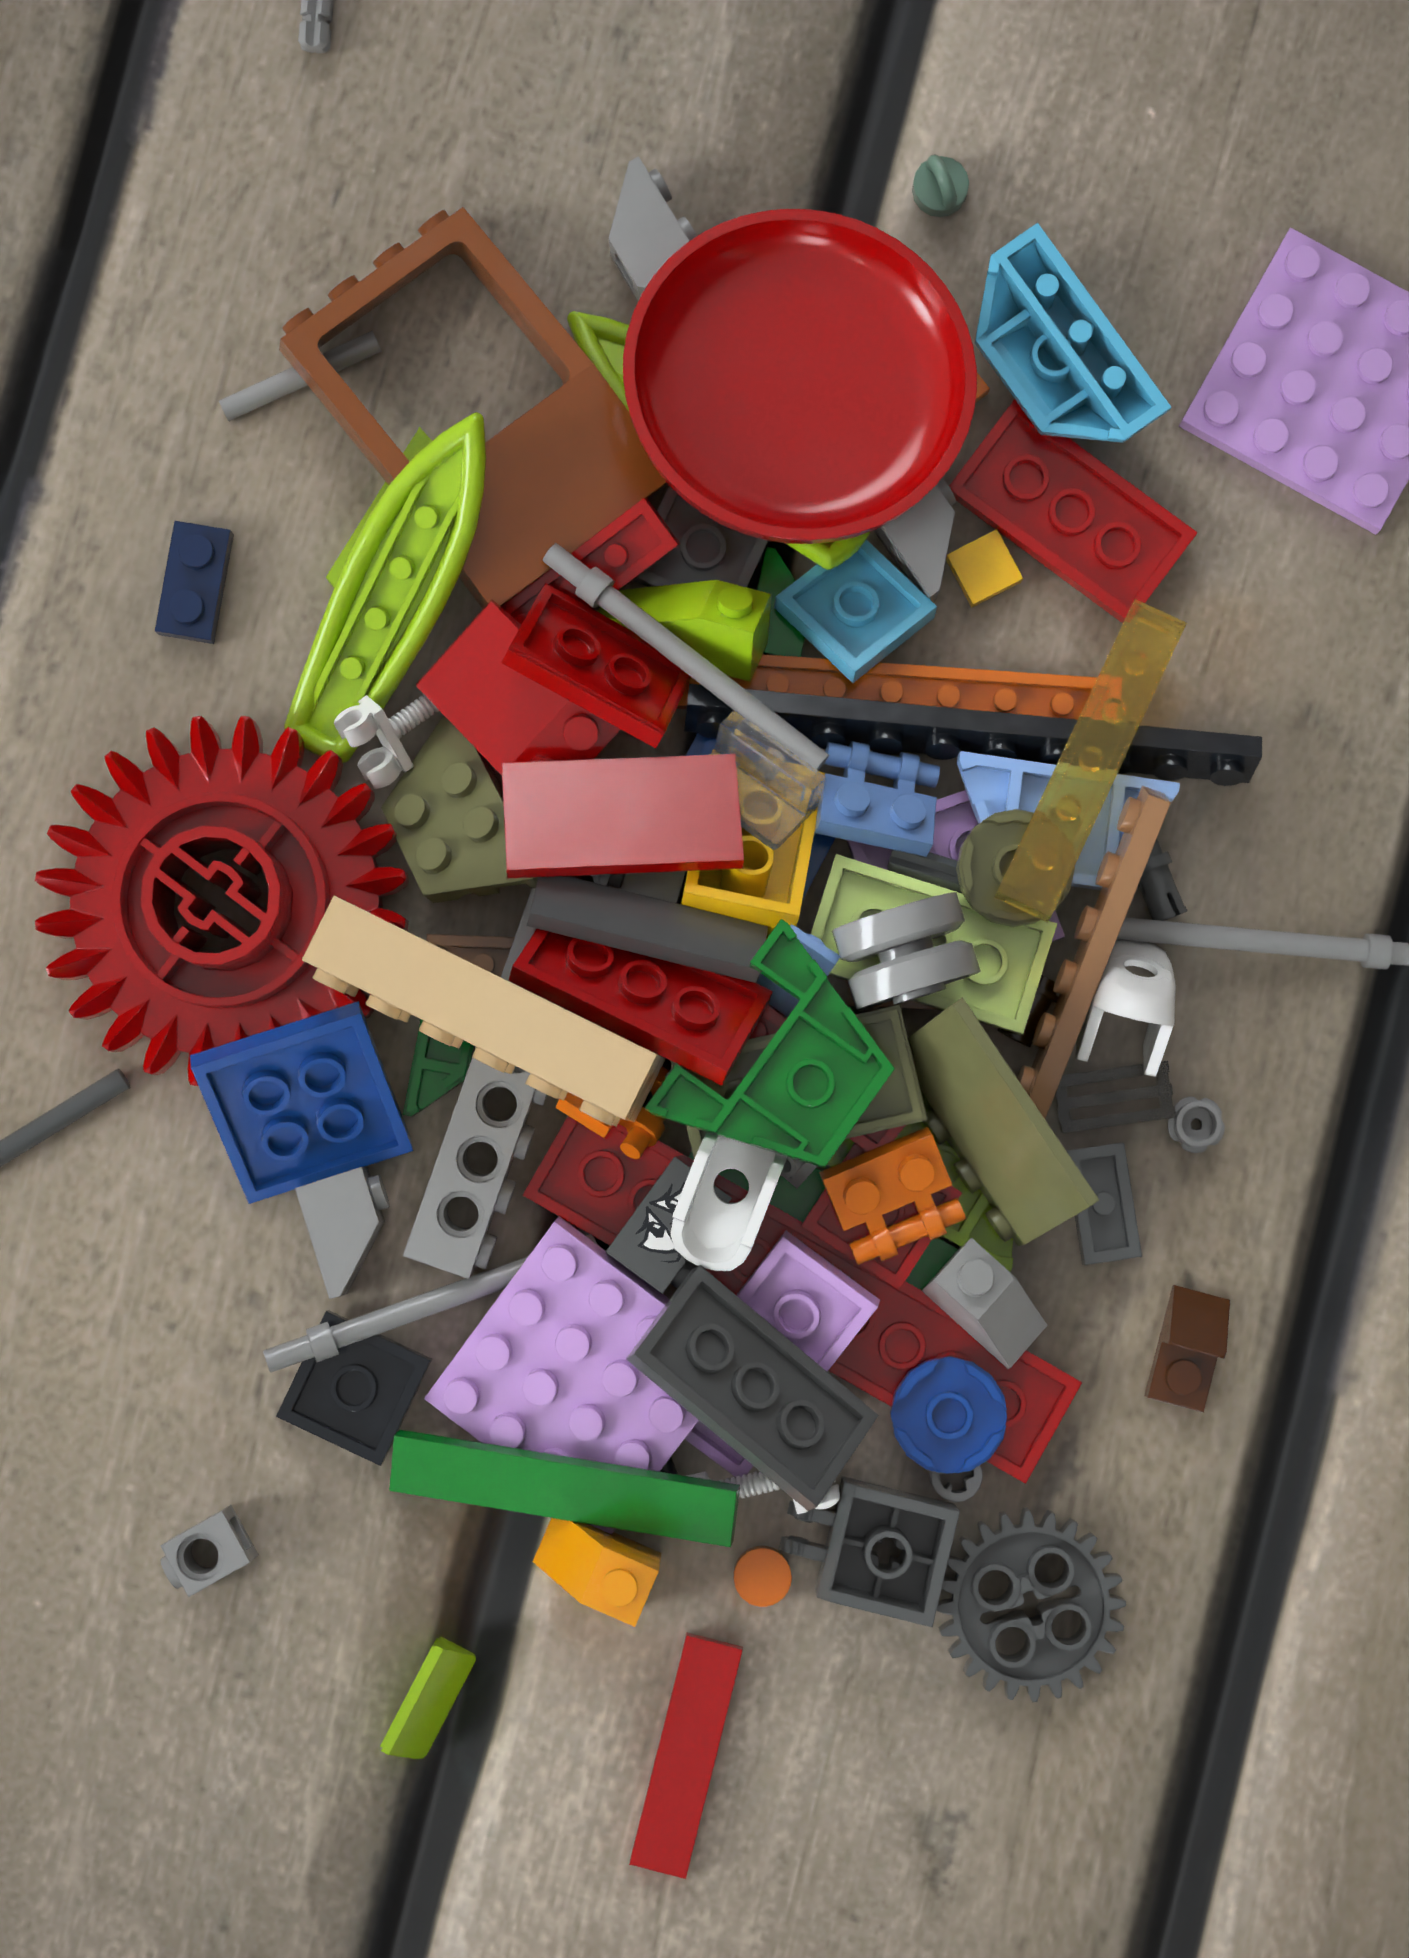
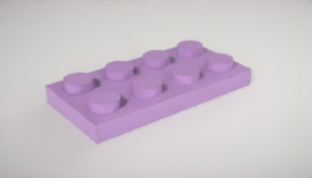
(806, 1303)

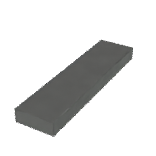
(647, 926)

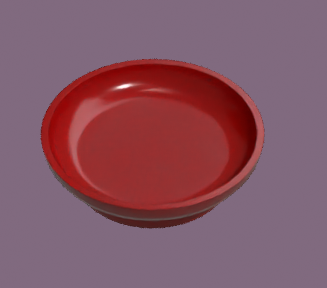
(799, 375)

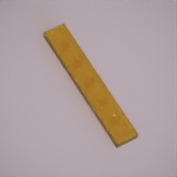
(1090, 761)

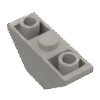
(645, 227)

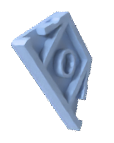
(1010, 784)

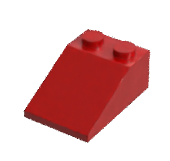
(503, 710)

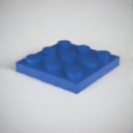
(301, 1102)

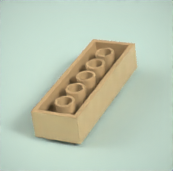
(476, 1006)

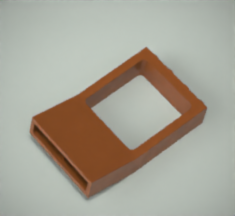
(547, 474)

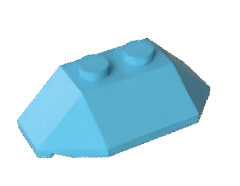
(1060, 348)

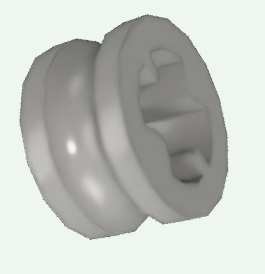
(971, 1485)

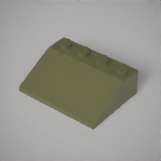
(994, 1129)

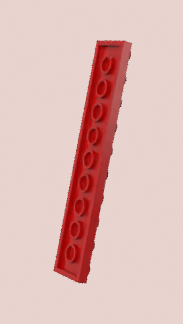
(600, 1188)

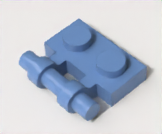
(873, 812)

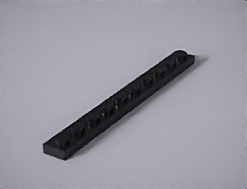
(947, 731)

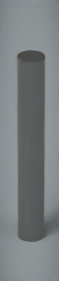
(62, 1115)

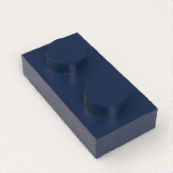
(194, 582)

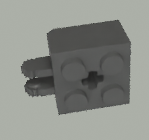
(851, 1570)

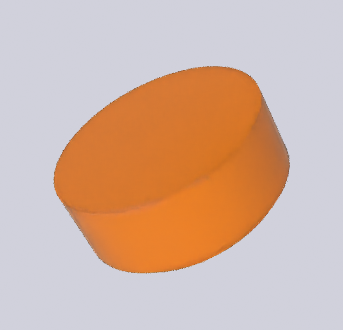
(762, 1576)

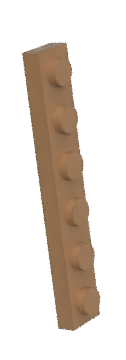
(1098, 932)

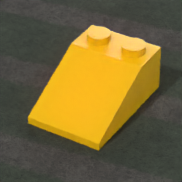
(766, 887)

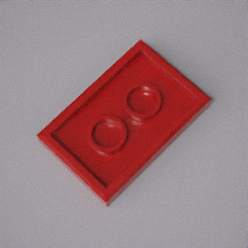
(597, 665)

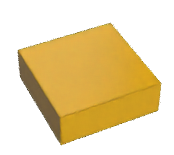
(984, 568)

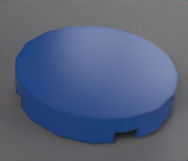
(948, 1415)

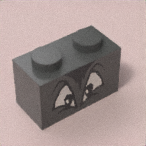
(646, 1238)

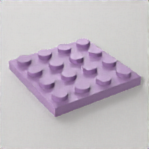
(1316, 383)
(553, 1364)

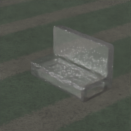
(773, 782)

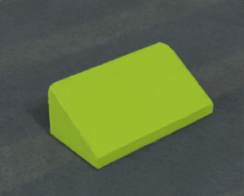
(428, 1700)

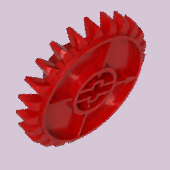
(164, 825)

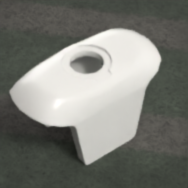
(1134, 998)
(720, 1232)

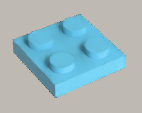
(856, 610)

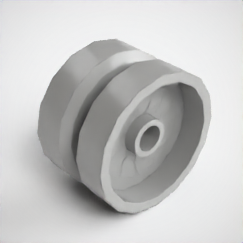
(906, 953)

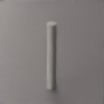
(291, 381)

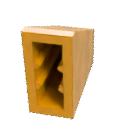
(599, 1568)

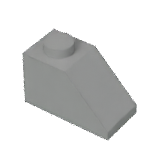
(921, 539)
(343, 1223)
(986, 1302)

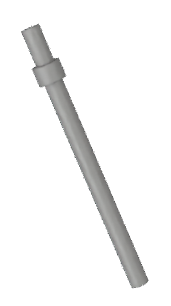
(597, 589)
(1372, 951)
(324, 1340)

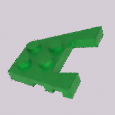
(806, 1081)

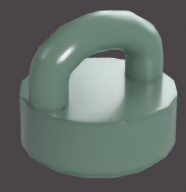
(940, 186)

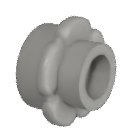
(1211, 1124)

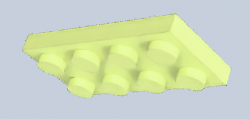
(1007, 955)

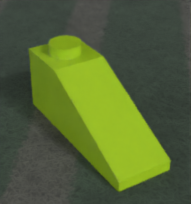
(714, 618)

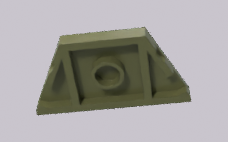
(451, 819)

